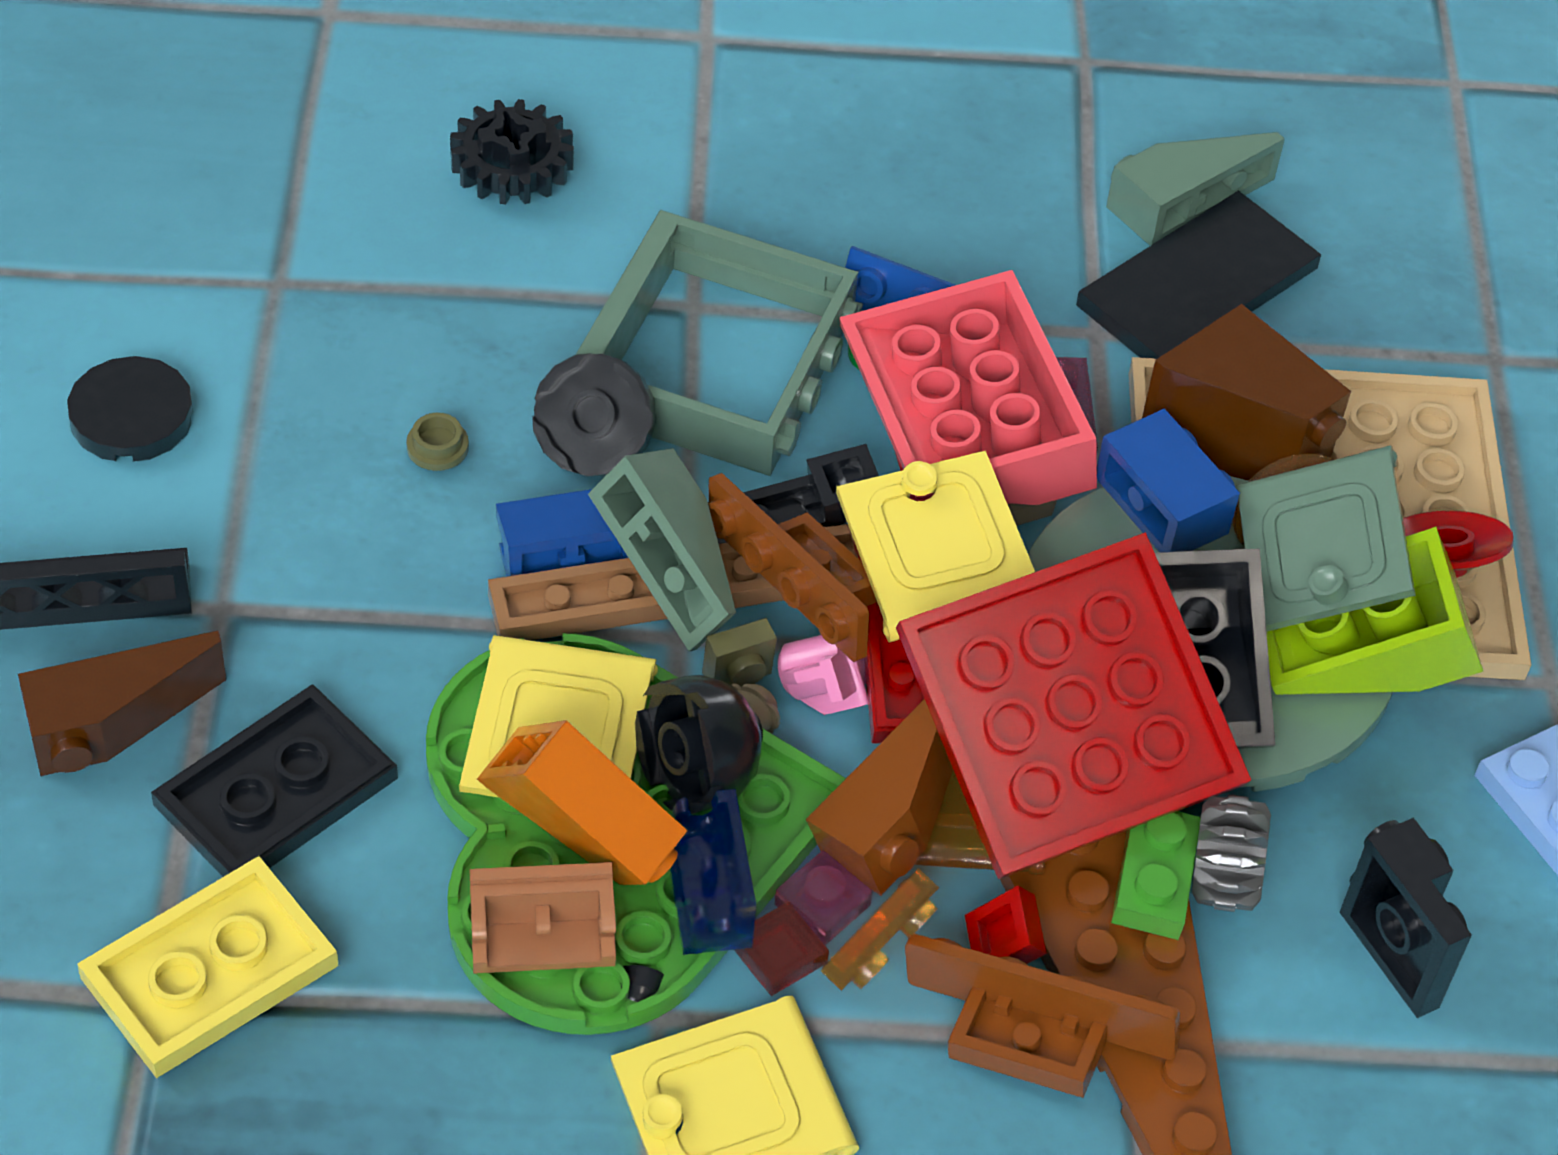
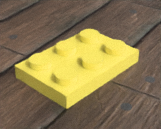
(207, 966)

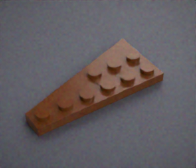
(1165, 1102)

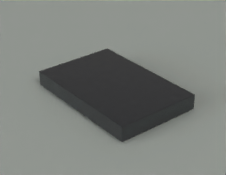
(275, 784)

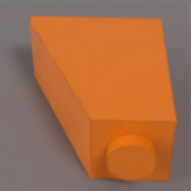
(584, 801)

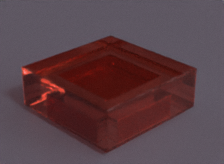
(783, 949)

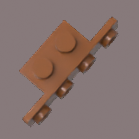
(801, 563)
(1035, 1020)

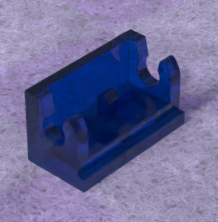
(713, 878)

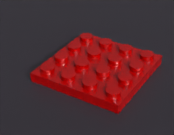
(1072, 704)

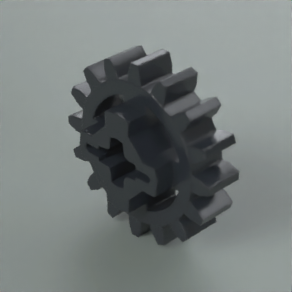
(511, 151)

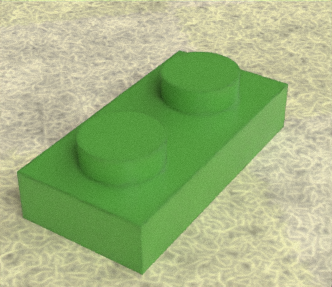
(1157, 875)

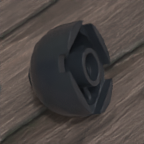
(698, 739)

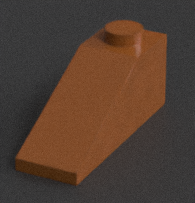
(887, 805)

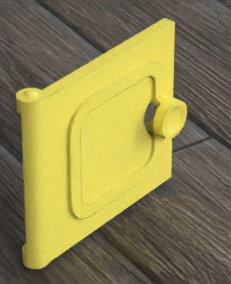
(936, 547)
(553, 683)
(737, 1088)

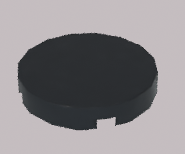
(130, 408)
(593, 413)

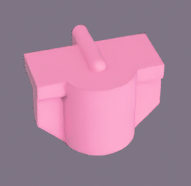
(822, 675)

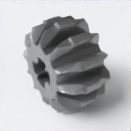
(1231, 853)

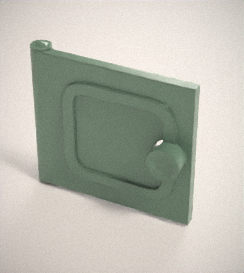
(1328, 537)

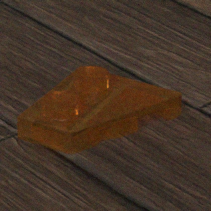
(904, 910)

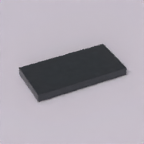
(1197, 276)

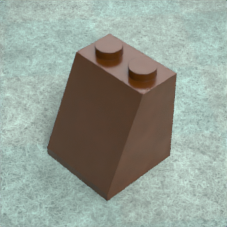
(1248, 395)

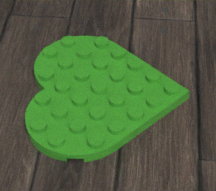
(647, 929)

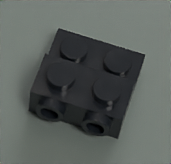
(1402, 915)

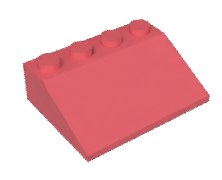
(976, 376)

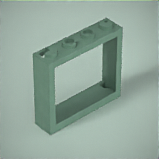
(751, 268)

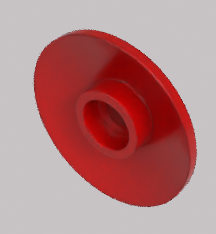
(1467, 537)

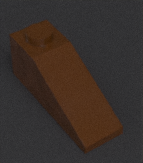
(108, 702)

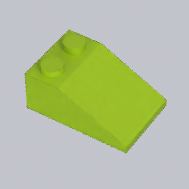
(1387, 645)

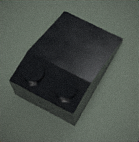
(1226, 620)

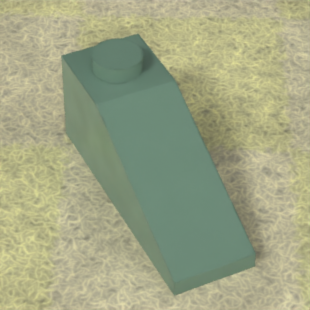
(1185, 178)
(669, 540)

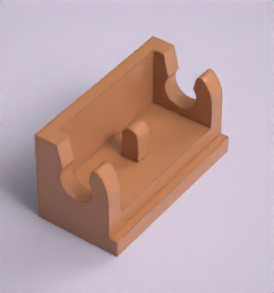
(542, 917)

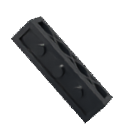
(94, 588)

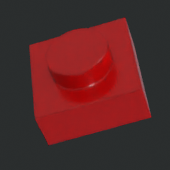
(1007, 926)

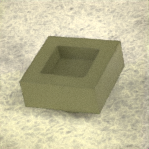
(740, 653)

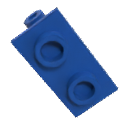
(886, 281)

